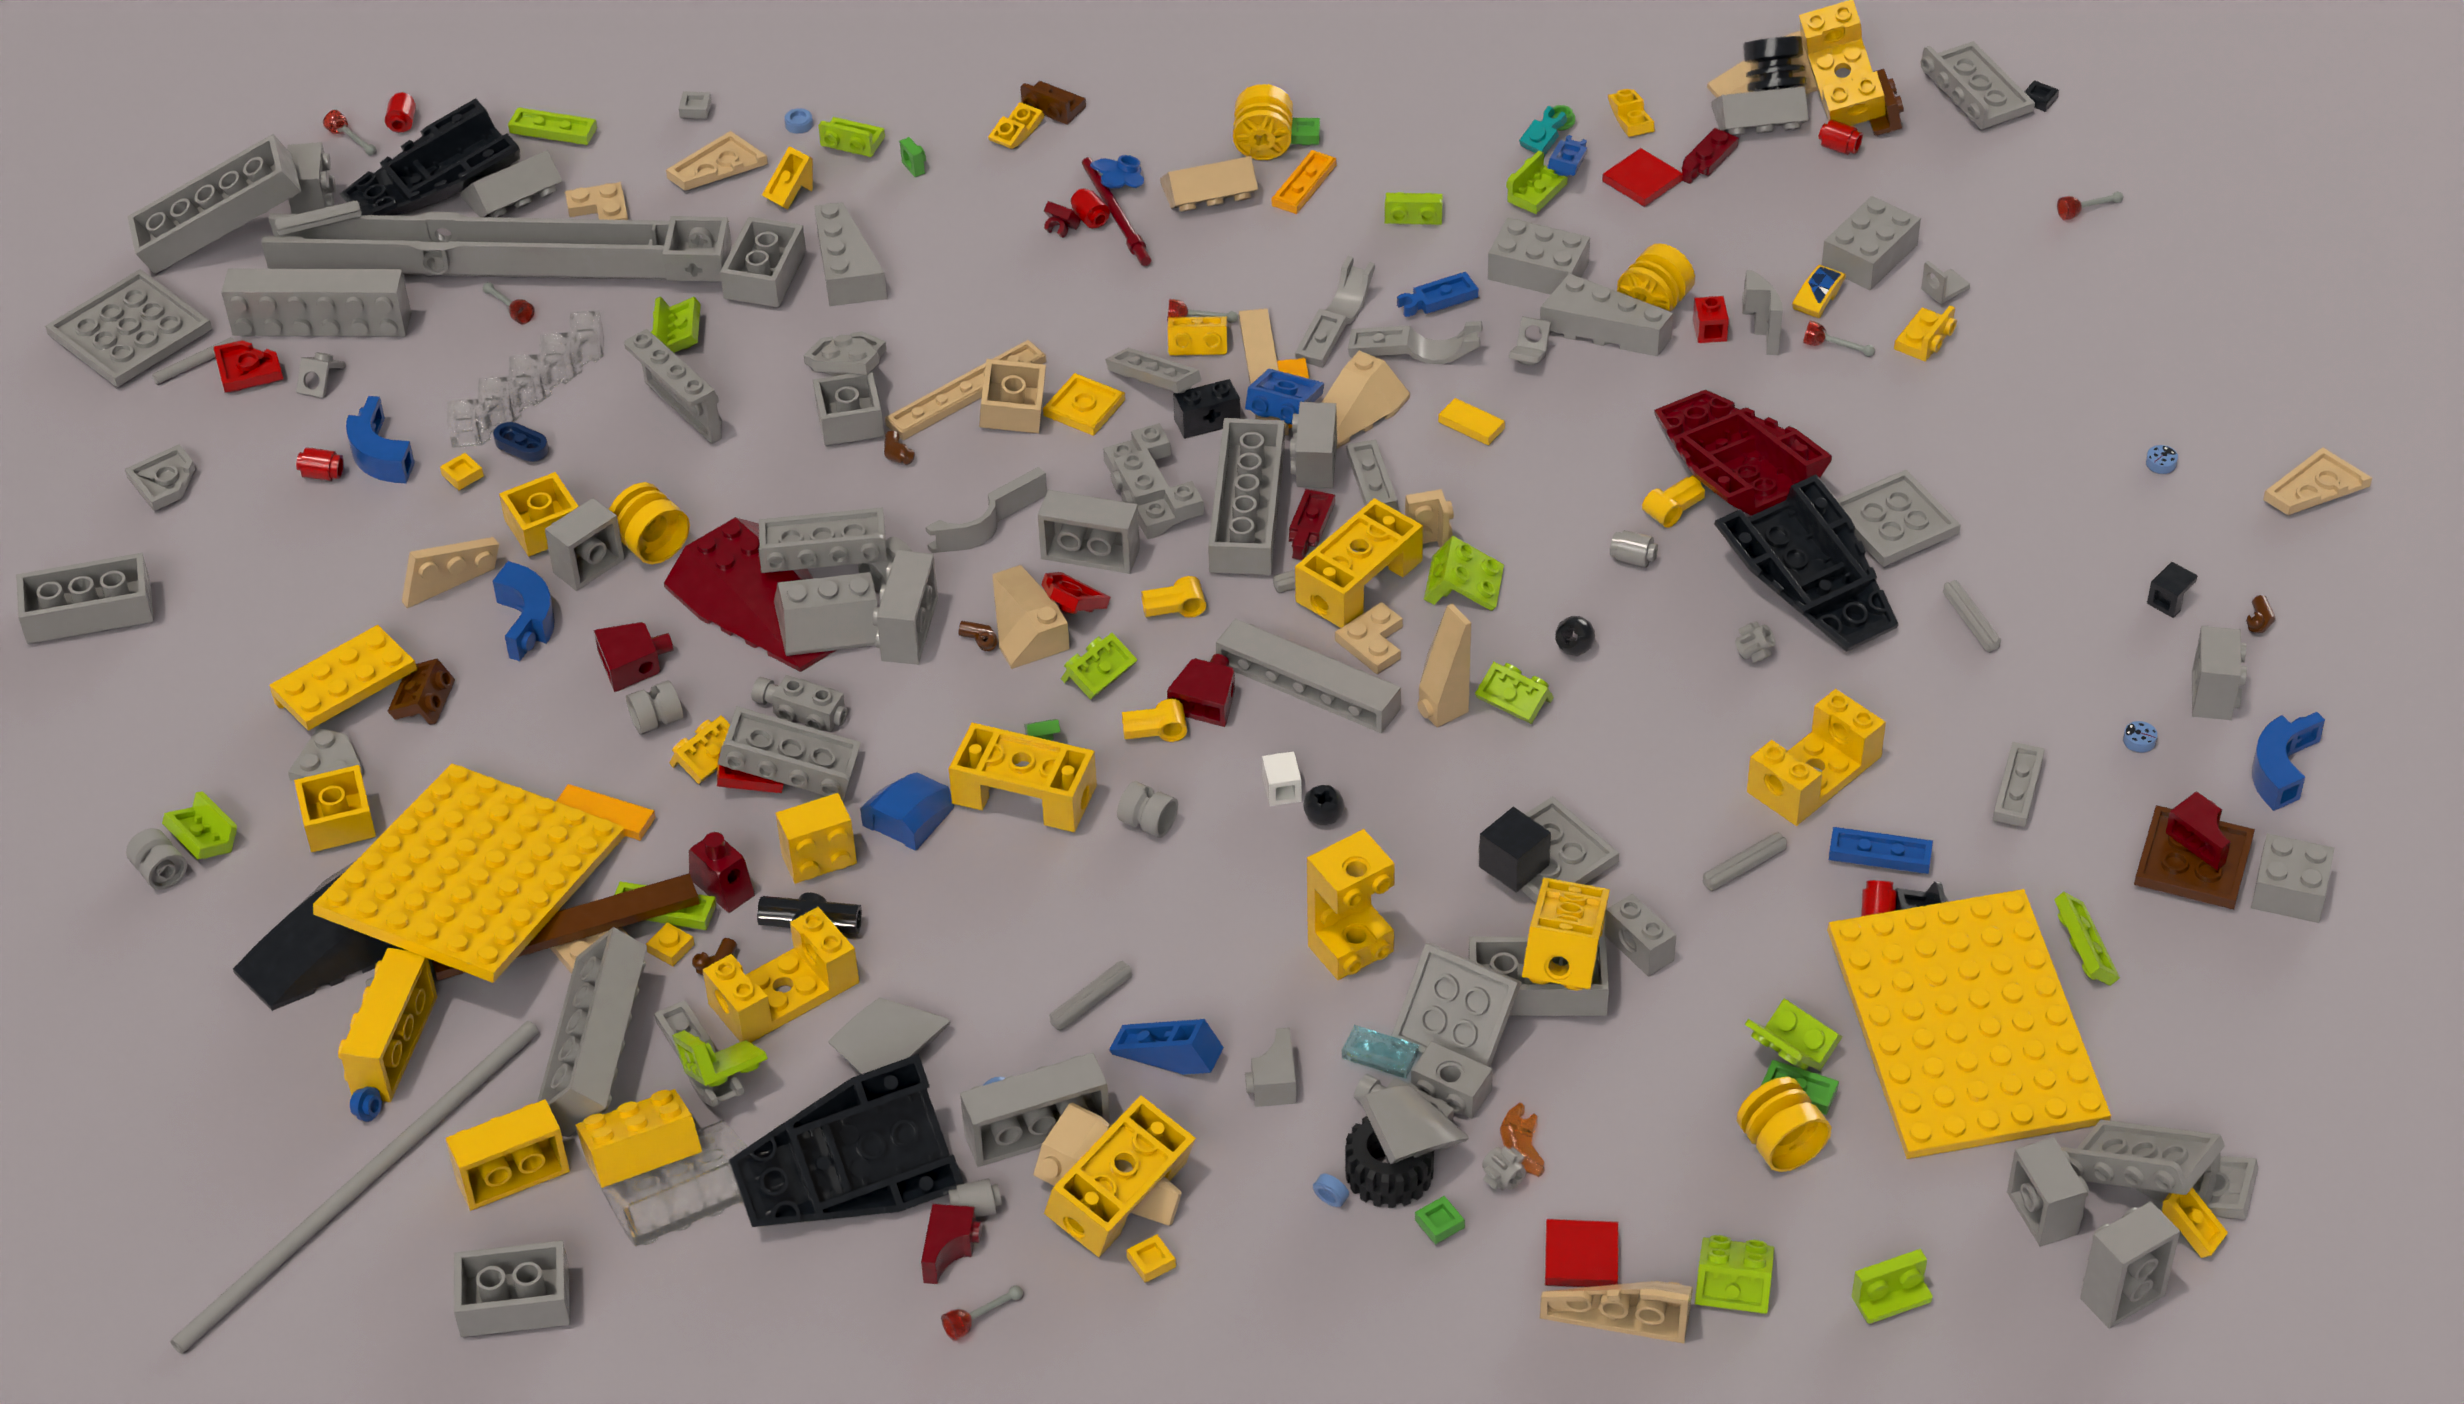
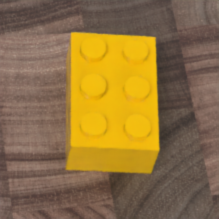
(638, 1137)
(507, 1154)

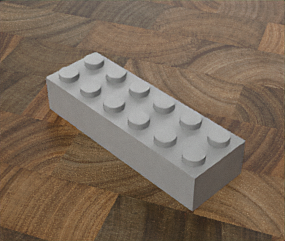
(214, 204)
(316, 302)
(1247, 496)
(592, 1029)

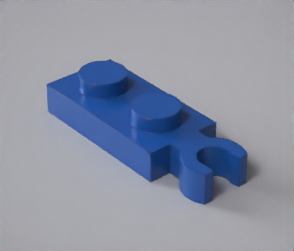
(1567, 156)
(1439, 294)

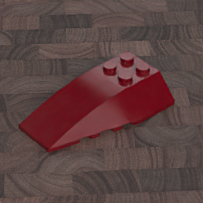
(1738, 454)
(724, 585)

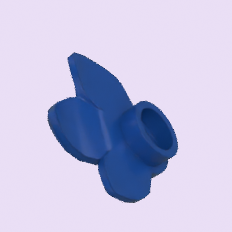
(1120, 172)

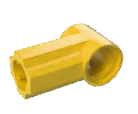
(1669, 504)
(1183, 597)
(1164, 721)

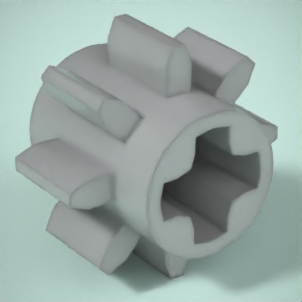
(1755, 641)
(1504, 1168)

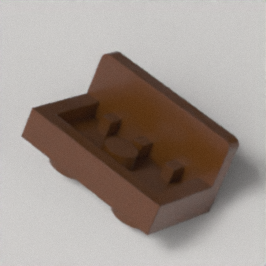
(1893, 107)

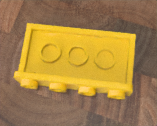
(342, 677)

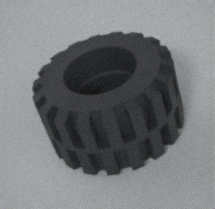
(1380, 1180)

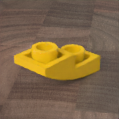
(1630, 112)
(1017, 127)

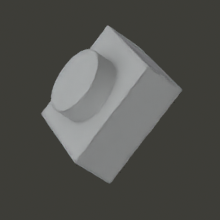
(695, 105)

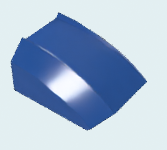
(908, 809)

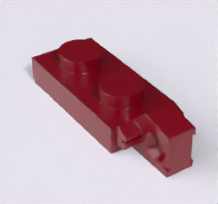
(1708, 154)
(1310, 521)

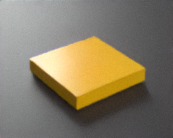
(1084, 404)

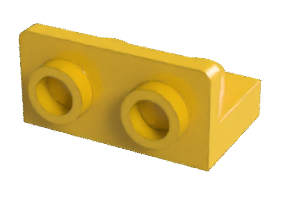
(1926, 333)
(1197, 335)
(701, 752)

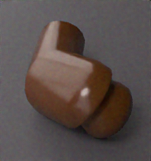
(895, 450)
(2263, 614)
(981, 633)
(701, 961)

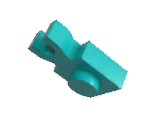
(1543, 134)

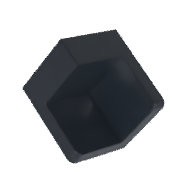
(2169, 587)

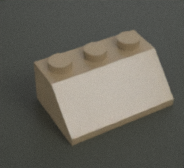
(1210, 183)

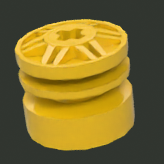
(1263, 122)
(1658, 277)
(650, 523)
(1783, 1124)

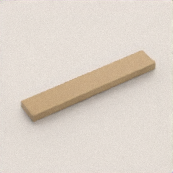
(1258, 347)
(954, 394)

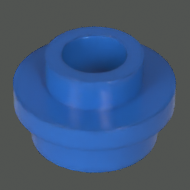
(366, 1103)

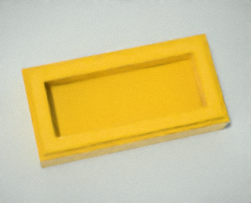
(1471, 421)

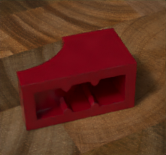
(2196, 827)
(948, 1237)

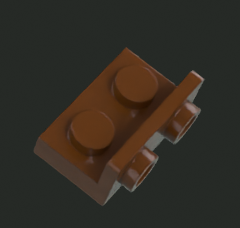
(1053, 101)
(423, 692)

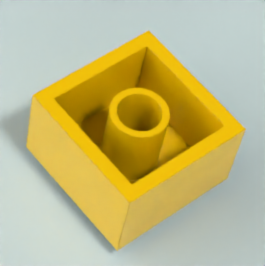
(535, 507)
(335, 808)
(816, 838)

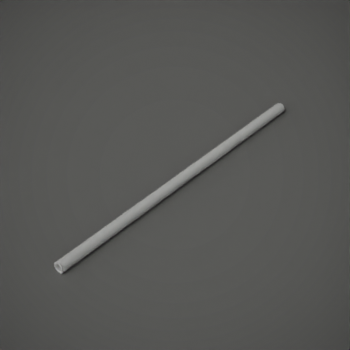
(352, 1188)

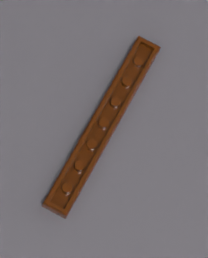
(605, 914)

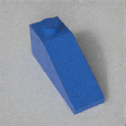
(1170, 1045)

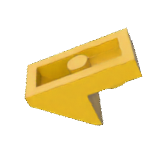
(792, 173)
(2194, 1221)

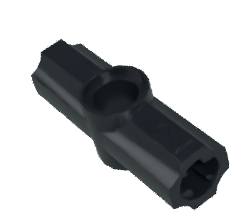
(781, 911)

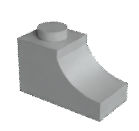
(1273, 1073)

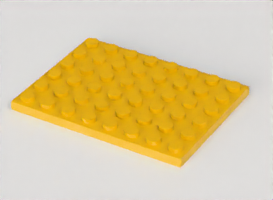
(470, 872)
(1967, 1024)

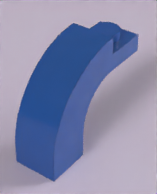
(373, 454)
(527, 592)
(2272, 771)

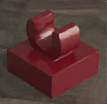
(1060, 216)

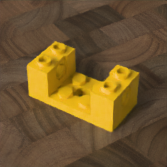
(1835, 42)
(1334, 575)
(1841, 744)
(1055, 773)
(1340, 917)
(1569, 926)
(815, 969)
(1096, 1196)

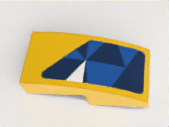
(1818, 290)

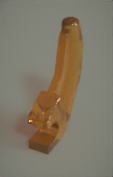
(1518, 1134)

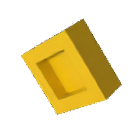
(461, 471)
(670, 944)
(1151, 1258)

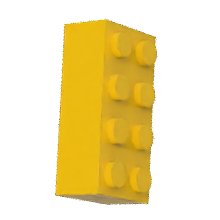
(388, 1023)

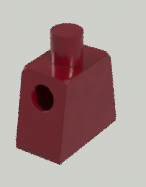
(630, 653)
(1205, 689)
(713, 865)

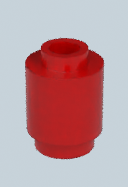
(400, 112)
(1840, 137)
(1090, 208)
(320, 464)
(1878, 897)

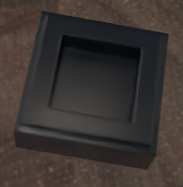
(2042, 95)

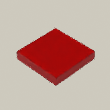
(1642, 177)
(1581, 1253)

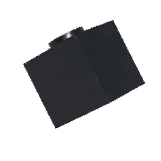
(1514, 849)

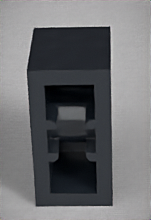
(1205, 407)

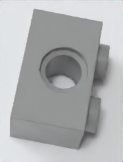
(1640, 934)
(1452, 1078)

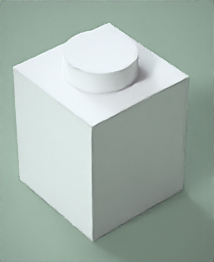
(1281, 778)

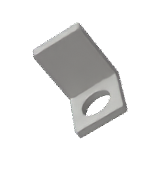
(1944, 285)
(1527, 351)
(320, 365)

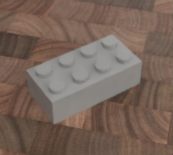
(84, 598)
(1549, 999)
(1023, 1108)

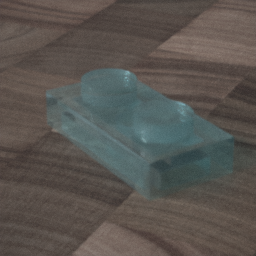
(1380, 1051)

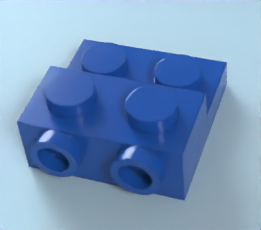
(1280, 394)

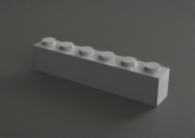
(1310, 676)

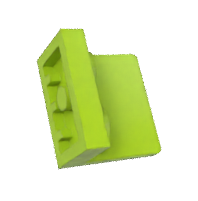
(1466, 571)
(1796, 1036)
(714, 1068)
(1734, 1274)

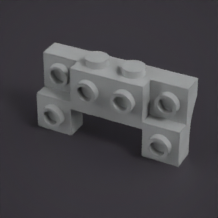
(1143, 484)

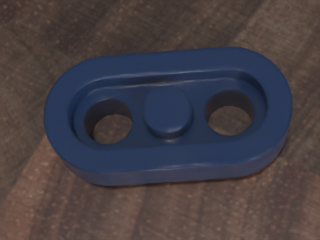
(520, 441)

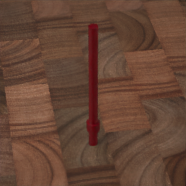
(1134, 241)

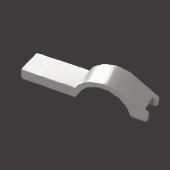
(1343, 310)
(1405, 340)
(1001, 503)
(680, 1018)

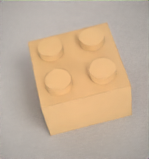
(1012, 396)

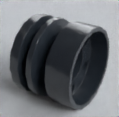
(1774, 63)

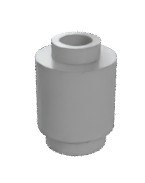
(1633, 548)
(978, 1195)

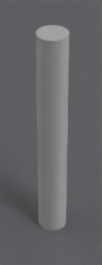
(187, 363)

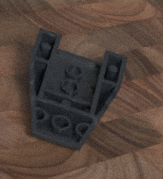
(437, 165)
(1814, 563)
(306, 954)
(850, 1153)

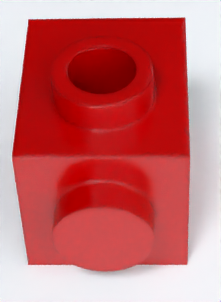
(1710, 319)

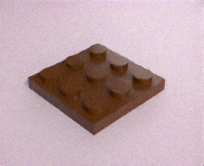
(2178, 871)

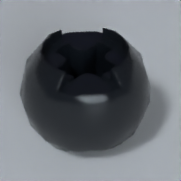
(1568, 643)
(1323, 805)

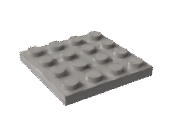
(128, 327)

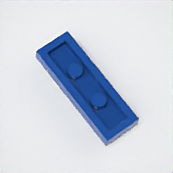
(1880, 850)

